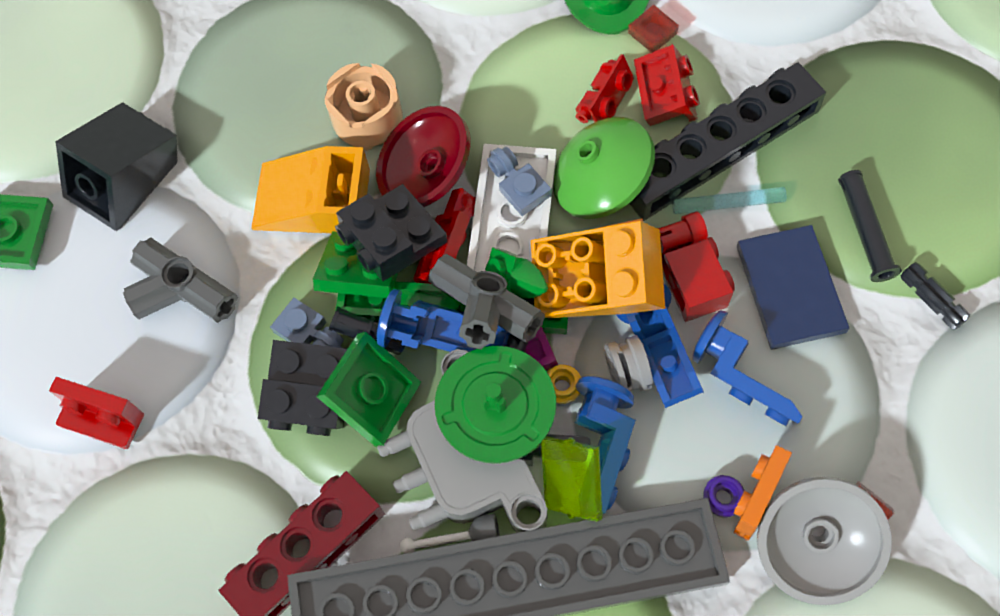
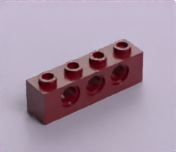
(327, 545)

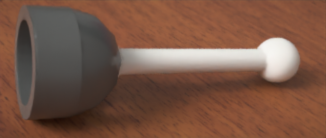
(481, 528)

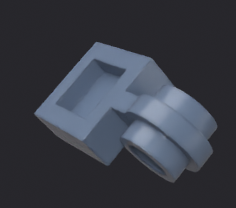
(522, 187)
(302, 325)

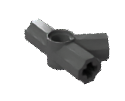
(163, 286)
(486, 303)

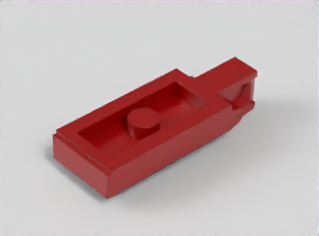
(454, 223)

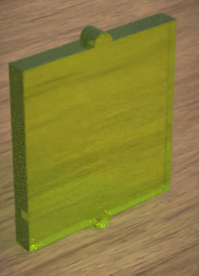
(572, 478)

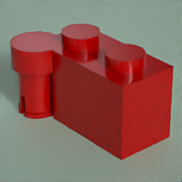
(693, 268)

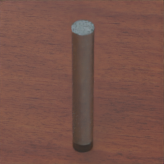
(729, 200)

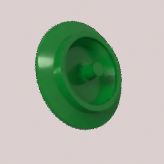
(495, 404)

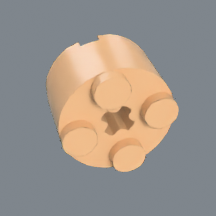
(363, 104)

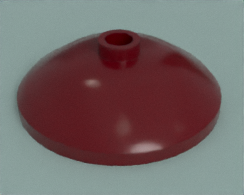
(425, 154)

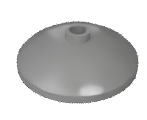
(828, 566)

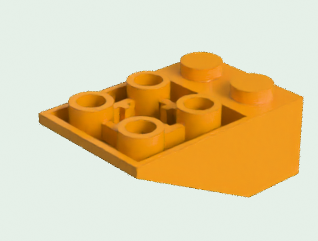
(309, 189)
(601, 271)

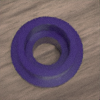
(727, 484)

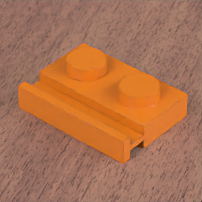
(752, 506)

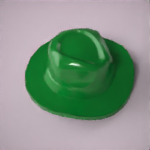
(607, 15)

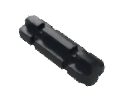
(935, 295)

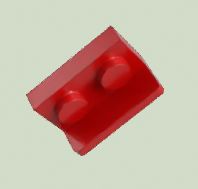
(666, 85)
(96, 413)

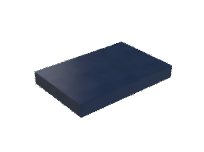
(792, 287)

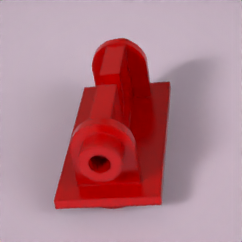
(612, 84)

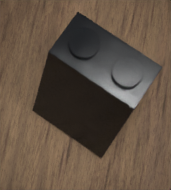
(115, 163)

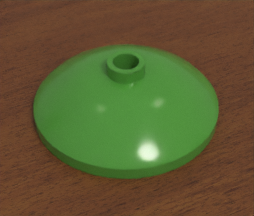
(603, 167)

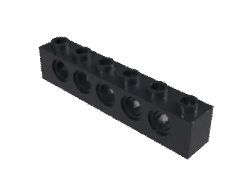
(800, 100)

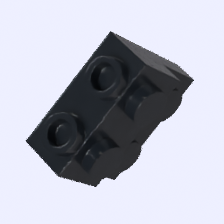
(389, 231)
(292, 385)

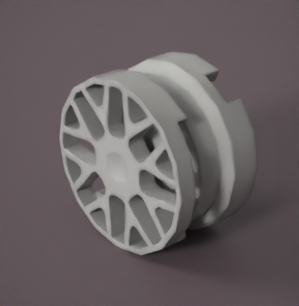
(629, 364)

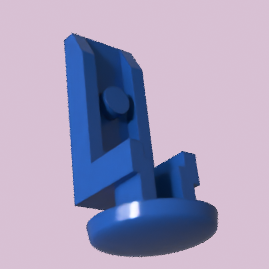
(424, 325)
(728, 350)
(665, 352)
(600, 415)

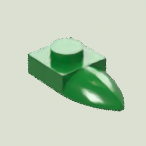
(521, 275)

